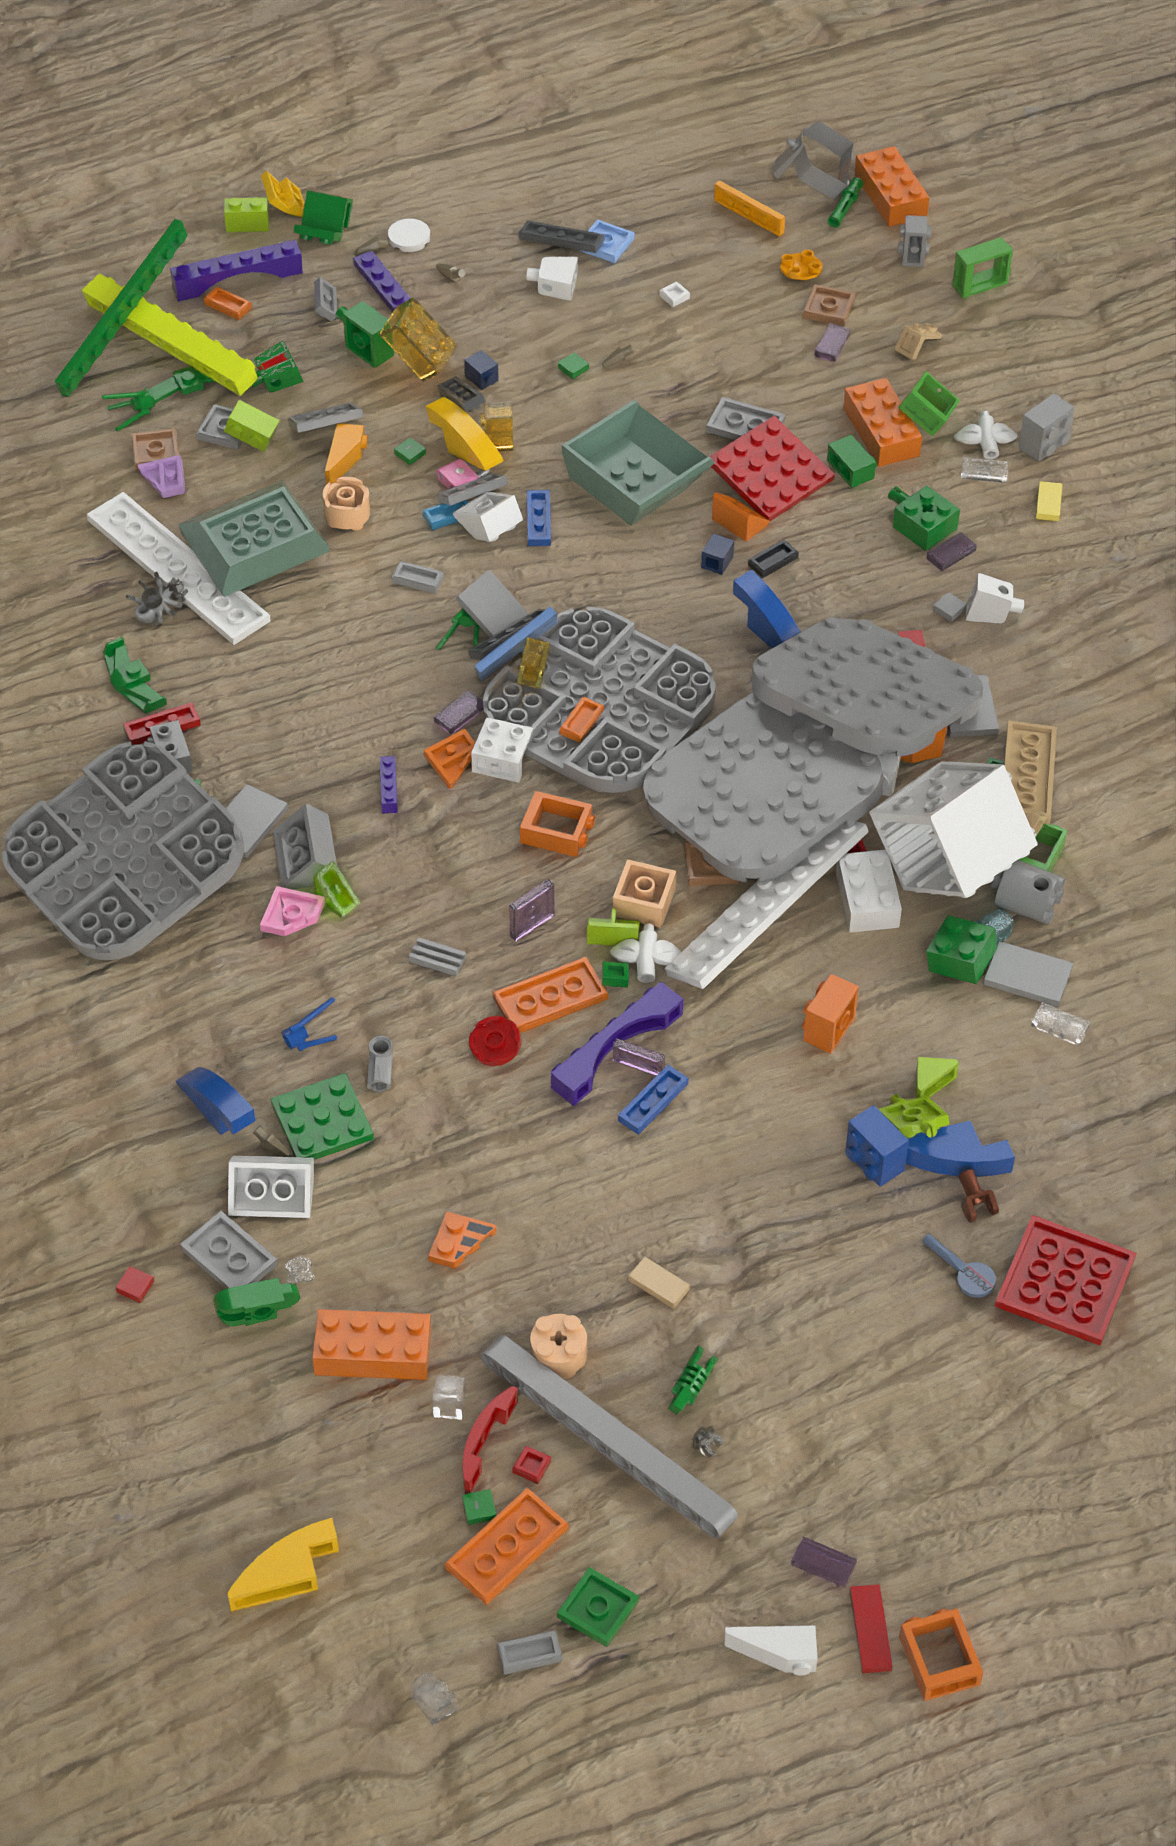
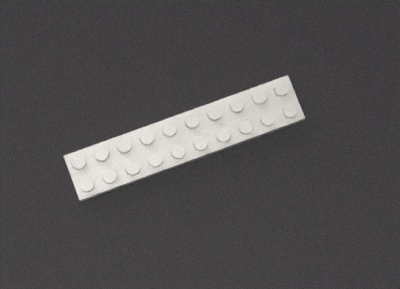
(163, 552)
(759, 909)

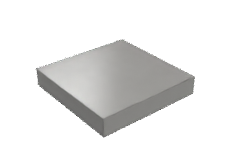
(213, 428)

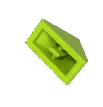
(934, 1074)

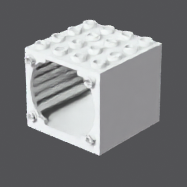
(954, 828)

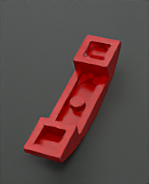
(497, 1410)

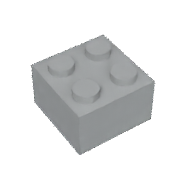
(1046, 427)

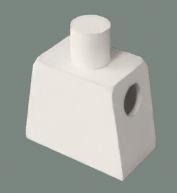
(555, 276)
(991, 600)

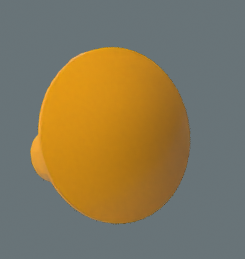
(801, 265)

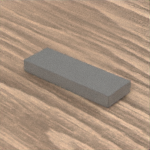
(472, 489)

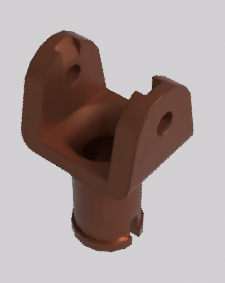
(976, 1195)

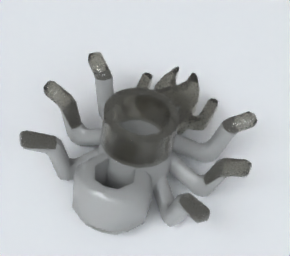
(155, 600)

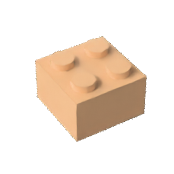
(644, 893)

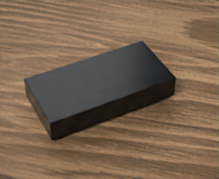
(773, 558)

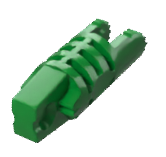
(691, 1381)

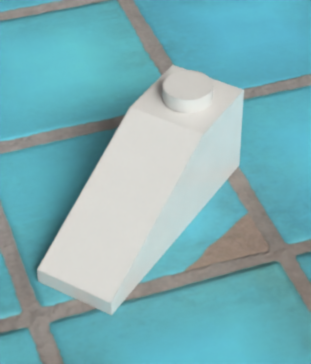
(782, 1647)

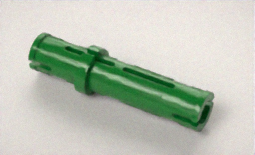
(848, 197)

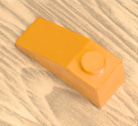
(345, 450)

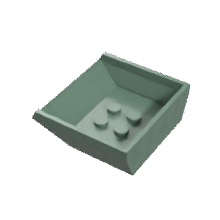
(633, 462)
(253, 538)

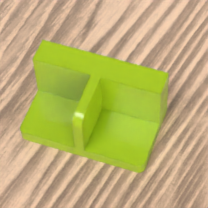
(611, 931)

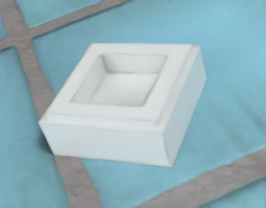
(674, 294)

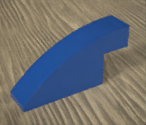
(766, 612)
(217, 1100)
(958, 1150)

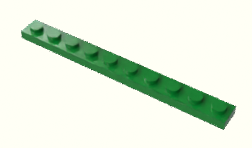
(121, 308)

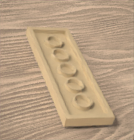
(1031, 764)

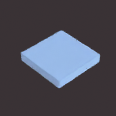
(615, 241)

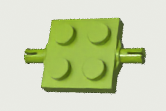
(915, 1115)

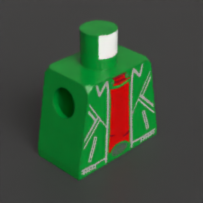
(277, 368)

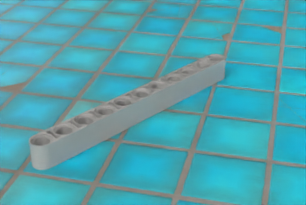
(609, 1436)

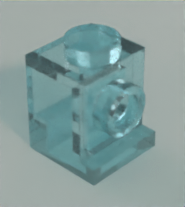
(1001, 921)

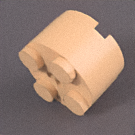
(346, 503)
(559, 1343)

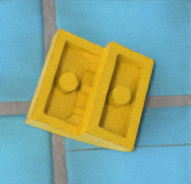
(283, 194)

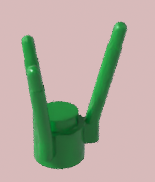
(141, 401)
(465, 620)

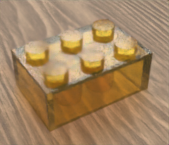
(418, 339)

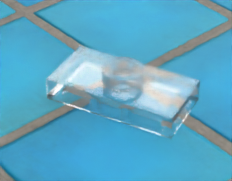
(984, 470)
(1060, 1024)

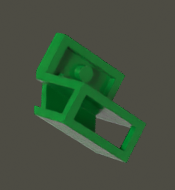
(324, 217)

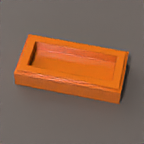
(227, 303)
(581, 719)

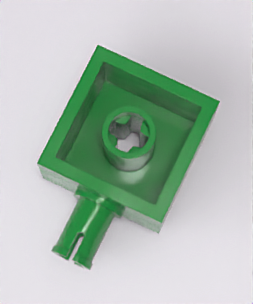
(362, 332)
(924, 516)

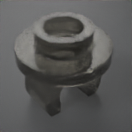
(703, 1438)

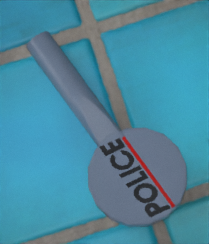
(973, 1278)

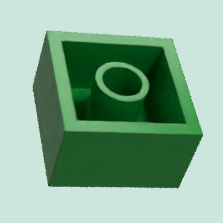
(961, 949)

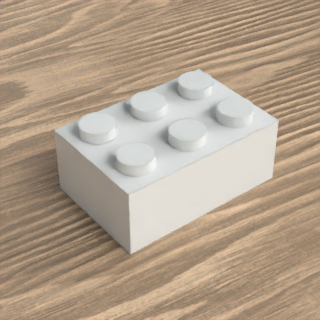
(868, 891)

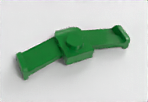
(184, 379)
(131, 677)

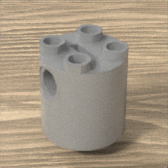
(1028, 891)

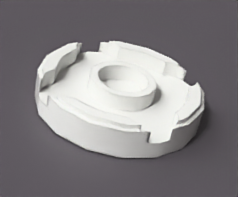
(409, 235)

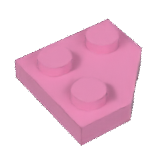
(291, 911)

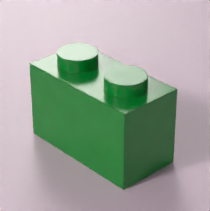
(851, 461)

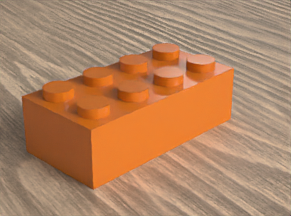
(891, 185)
(880, 423)
(372, 1344)

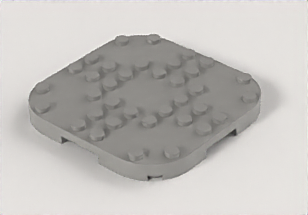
(867, 685)
(647, 690)
(760, 788)
(123, 851)

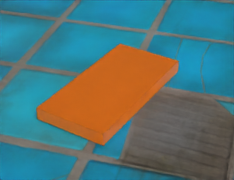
(551, 995)
(506, 1546)

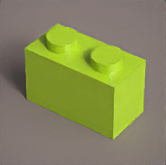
(246, 214)
(251, 425)

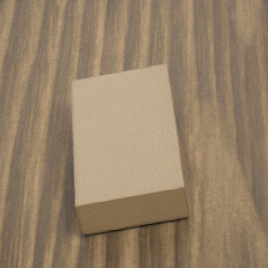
(659, 1282)

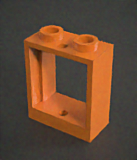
(553, 840)
(950, 1680)

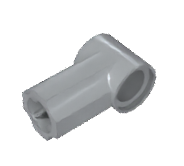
(380, 1064)

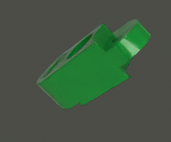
(254, 1302)

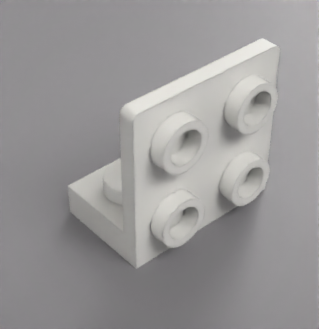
(500, 749)

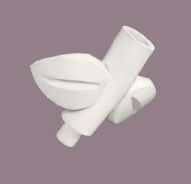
(986, 434)
(645, 953)

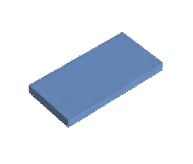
(515, 643)

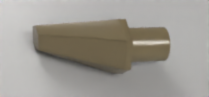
(371, 245)
(451, 271)
(618, 356)
(270, 1142)

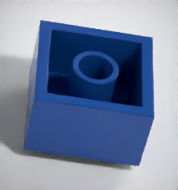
(876, 1146)

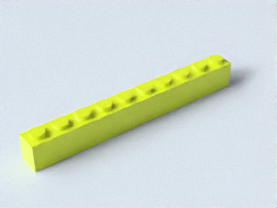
(176, 337)

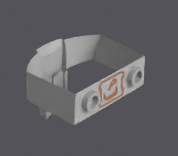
(809, 174)

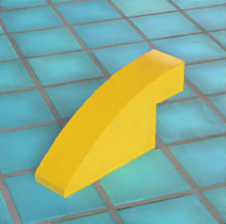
(463, 435)
(284, 1567)

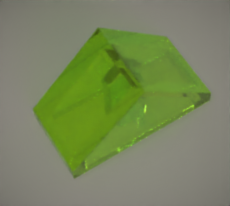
(336, 890)

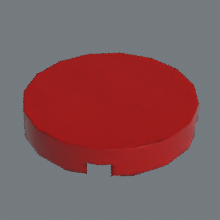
(495, 1041)

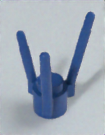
(296, 1034)

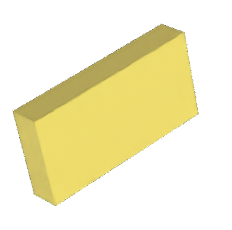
(1049, 501)

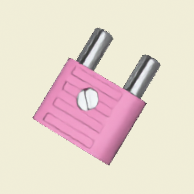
(458, 473)

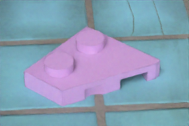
(165, 475)

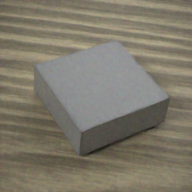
(949, 607)

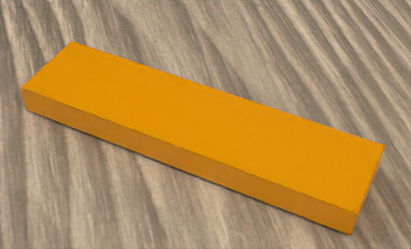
(749, 208)

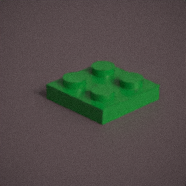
(598, 1607)

